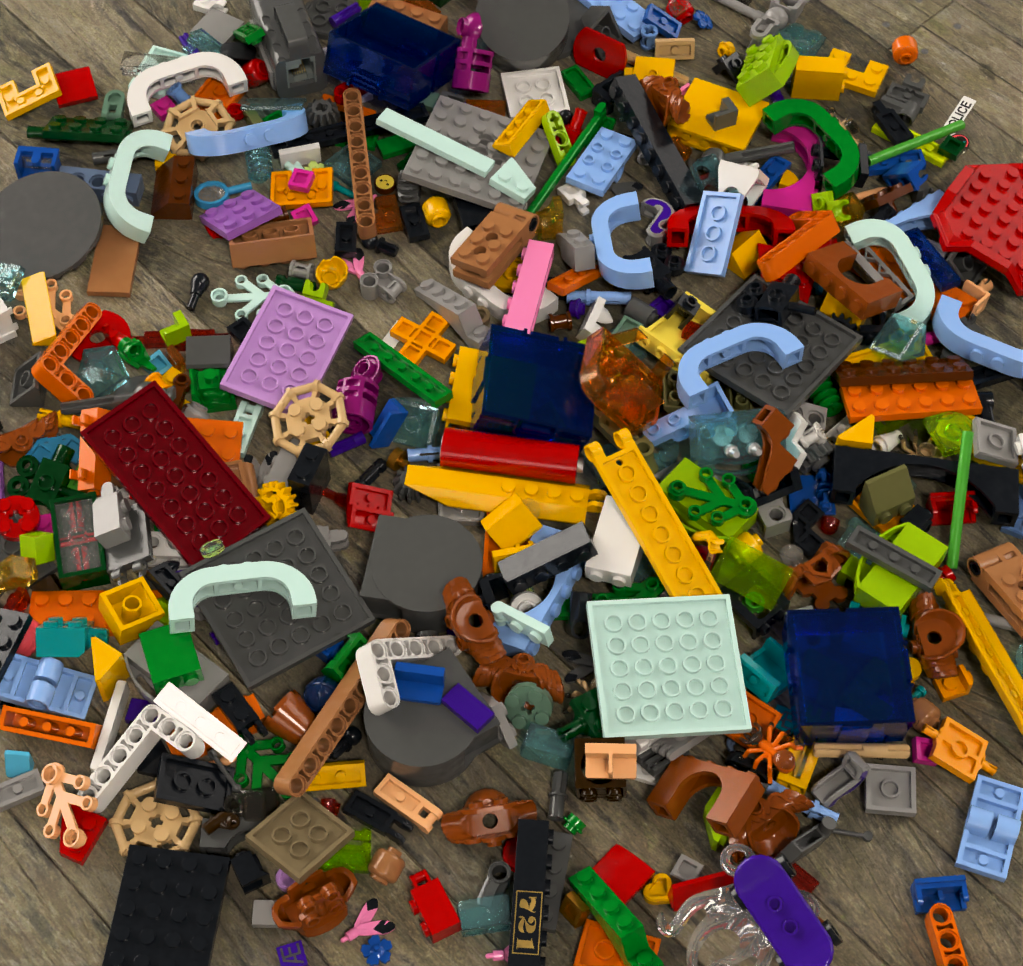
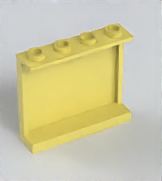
(666, 336)

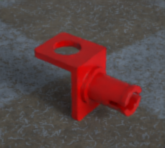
(574, 129)

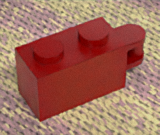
(433, 907)

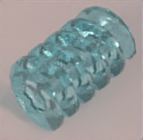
(259, 164)

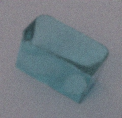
(712, 165)
(545, 747)
(484, 915)

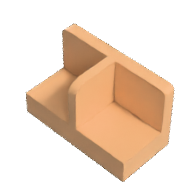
(610, 761)

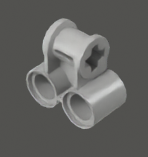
(381, 283)

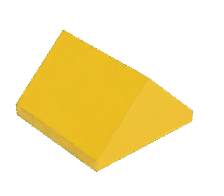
(745, 253)
(858, 435)
(511, 523)
(108, 667)

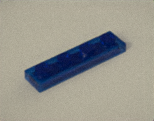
(941, 272)

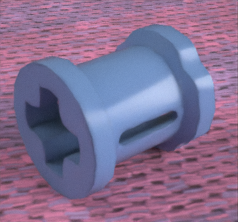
(646, 32)
(178, 93)

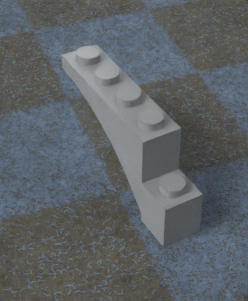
(456, 310)

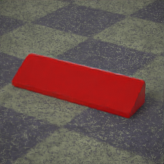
(683, 890)

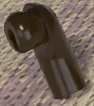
(221, 820)

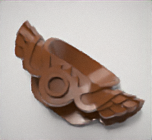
(666, 98)
(20, 441)
(460, 605)
(927, 617)
(521, 668)
(772, 823)
(467, 826)

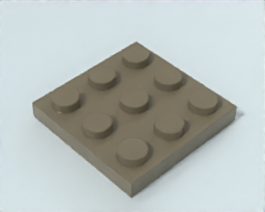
(300, 836)

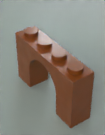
(863, 300)
(689, 775)

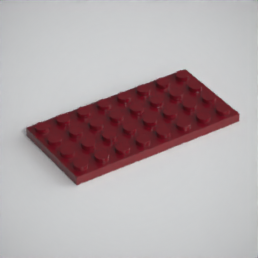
(174, 473)

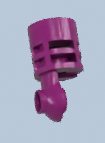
(471, 58)
(361, 394)

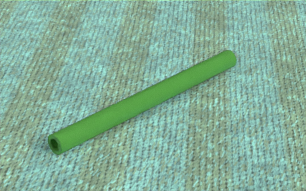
(915, 142)
(959, 499)

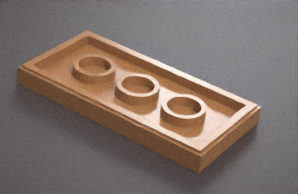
(113, 264)

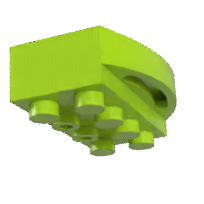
(766, 68)
(689, 474)
(887, 589)

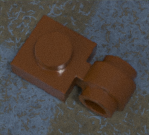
(182, 384)

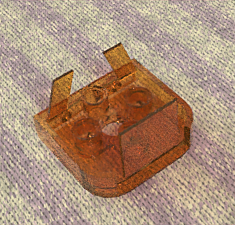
(638, 391)

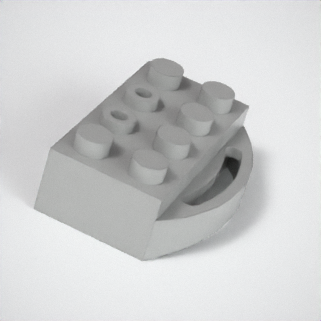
(213, 675)

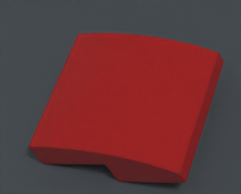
(76, 87)
(366, 504)
(623, 872)

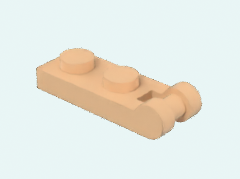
(407, 803)

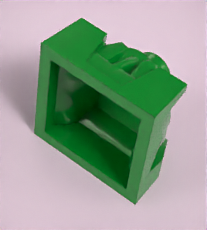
(207, 391)
(344, 657)

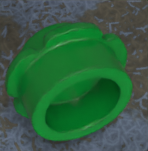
(574, 824)

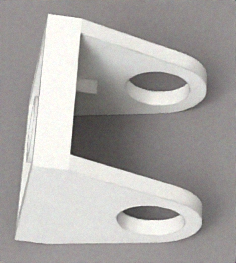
(742, 180)

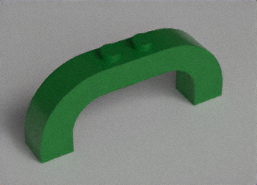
(839, 141)

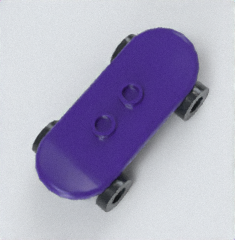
(782, 912)

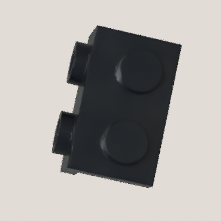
(492, 589)

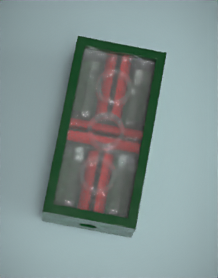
(78, 553)

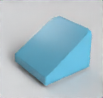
(160, 362)
(17, 763)

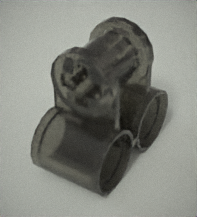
(253, 804)

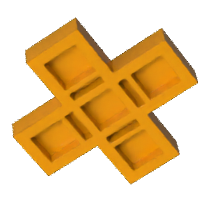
(424, 339)

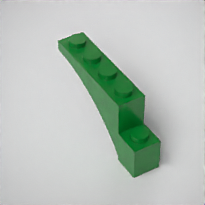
(615, 919)

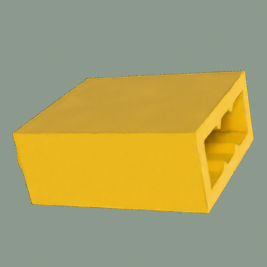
(818, 78)

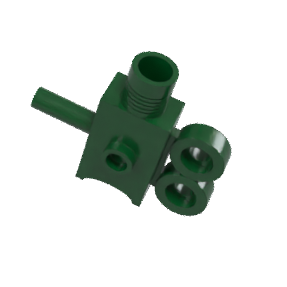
(48, 477)

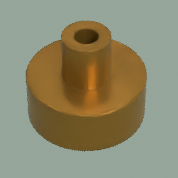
(397, 459)

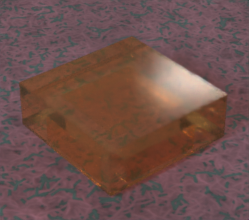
(176, 358)

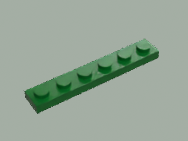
(404, 370)

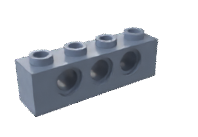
(95, 178)

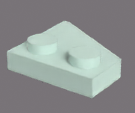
(513, 182)

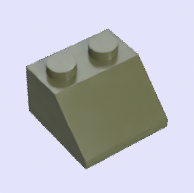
(887, 496)

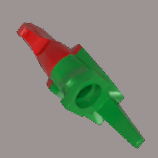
(130, 349)

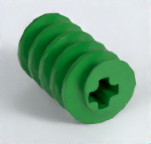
(828, 397)

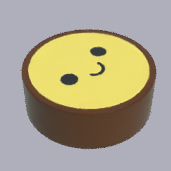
(385, 184)

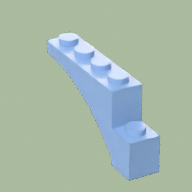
(918, 213)

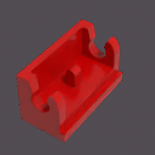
(941, 507)

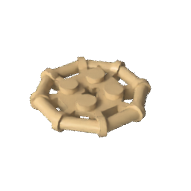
(192, 117)
(301, 409)
(142, 826)

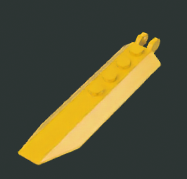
(487, 491)
(986, 646)

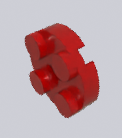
(24, 507)

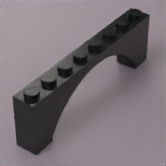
(994, 486)

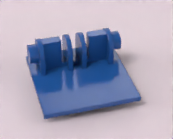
(816, 489)

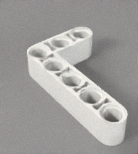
(379, 657)
(137, 752)

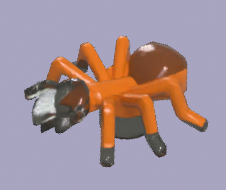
(773, 753)

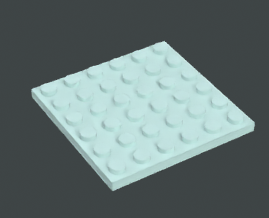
(667, 667)

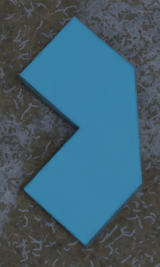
(46, 447)

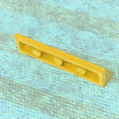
(521, 127)
(38, 309)

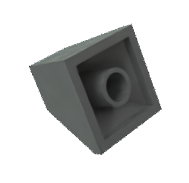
(602, 20)

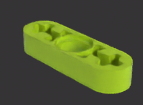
(558, 125)

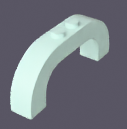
(118, 210)
(918, 275)
(239, 579)

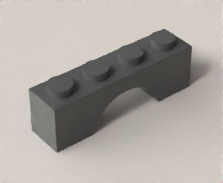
(224, 840)

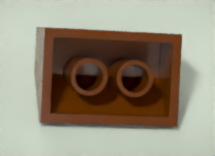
(175, 189)

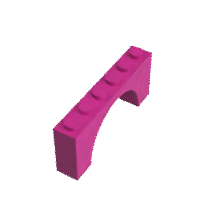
(797, 196)

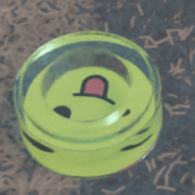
(212, 548)

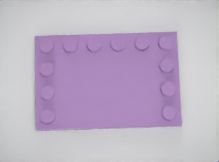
(285, 347)

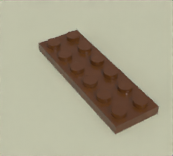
(896, 372)

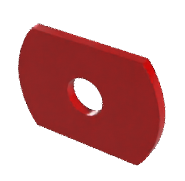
(584, 54)
(114, 321)

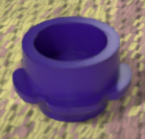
(577, 308)

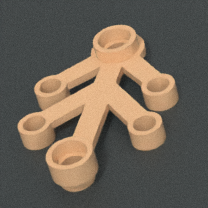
(60, 319)
(54, 777)

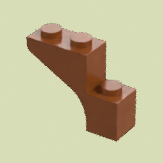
(775, 459)

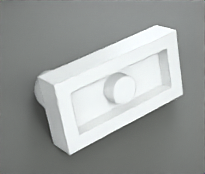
(596, 313)

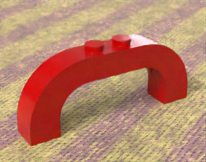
(767, 220)

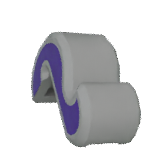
(659, 213)
(841, 780)

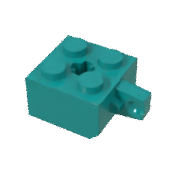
(67, 638)

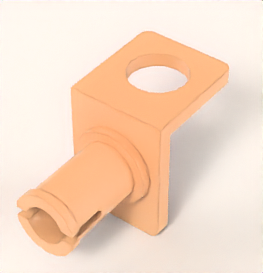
(980, 292)

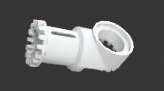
(811, 436)

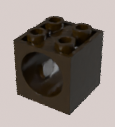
(585, 788)

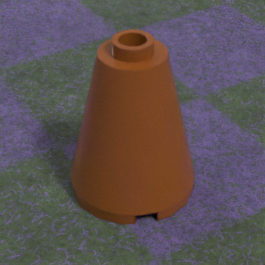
(290, 718)

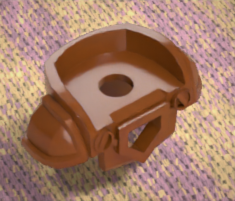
(816, 576)
(317, 905)

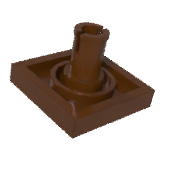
(886, 196)

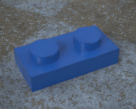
(664, 22)

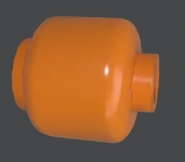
(905, 50)

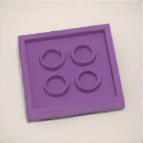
(240, 214)

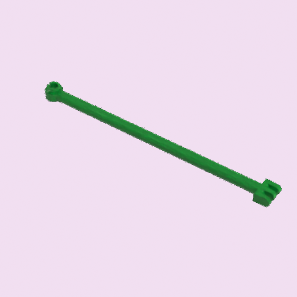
(597, 120)

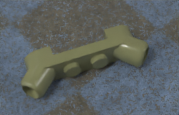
(608, 427)

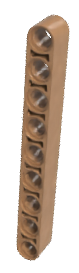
(359, 164)
(331, 722)

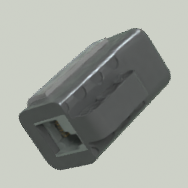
(289, 47)

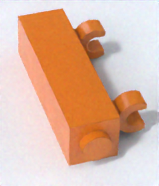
(91, 470)

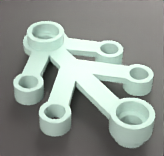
(255, 297)

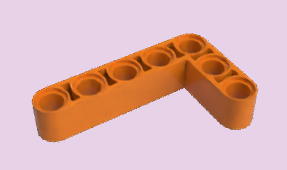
(811, 232)
(50, 367)
(945, 930)

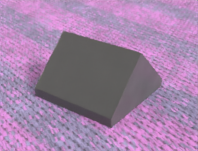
(966, 266)
(209, 351)
(25, 388)

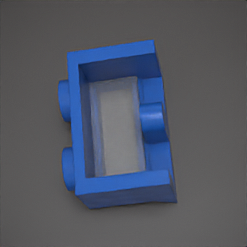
(35, 160)

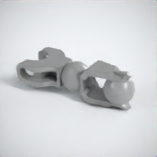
(775, 19)

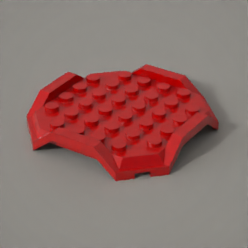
(985, 218)

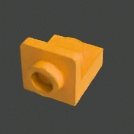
(954, 687)

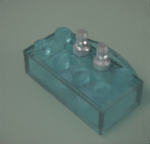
(726, 439)

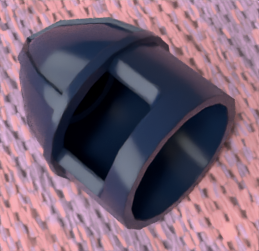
(318, 692)

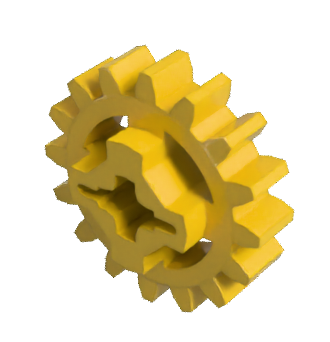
(278, 504)

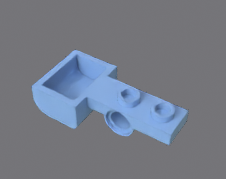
(676, 424)

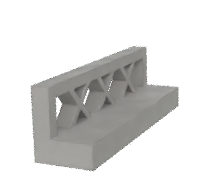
(870, 275)

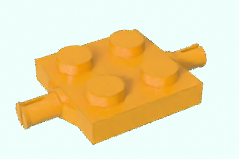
(958, 750)

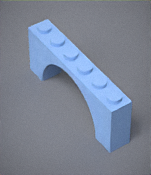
(547, 609)

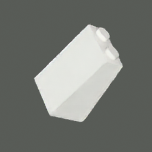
(616, 548)

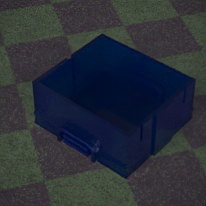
(391, 55)
(531, 387)
(848, 675)

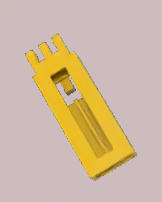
(804, 767)

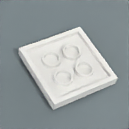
(534, 85)

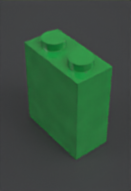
(170, 658)

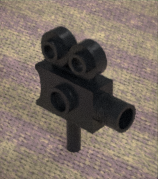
(663, 267)
(774, 302)

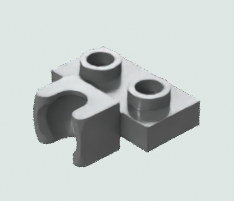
(909, 91)

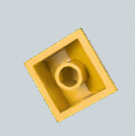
(130, 609)

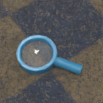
(214, 193)

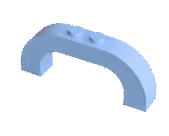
(250, 137)
(617, 271)
(729, 344)
(973, 345)

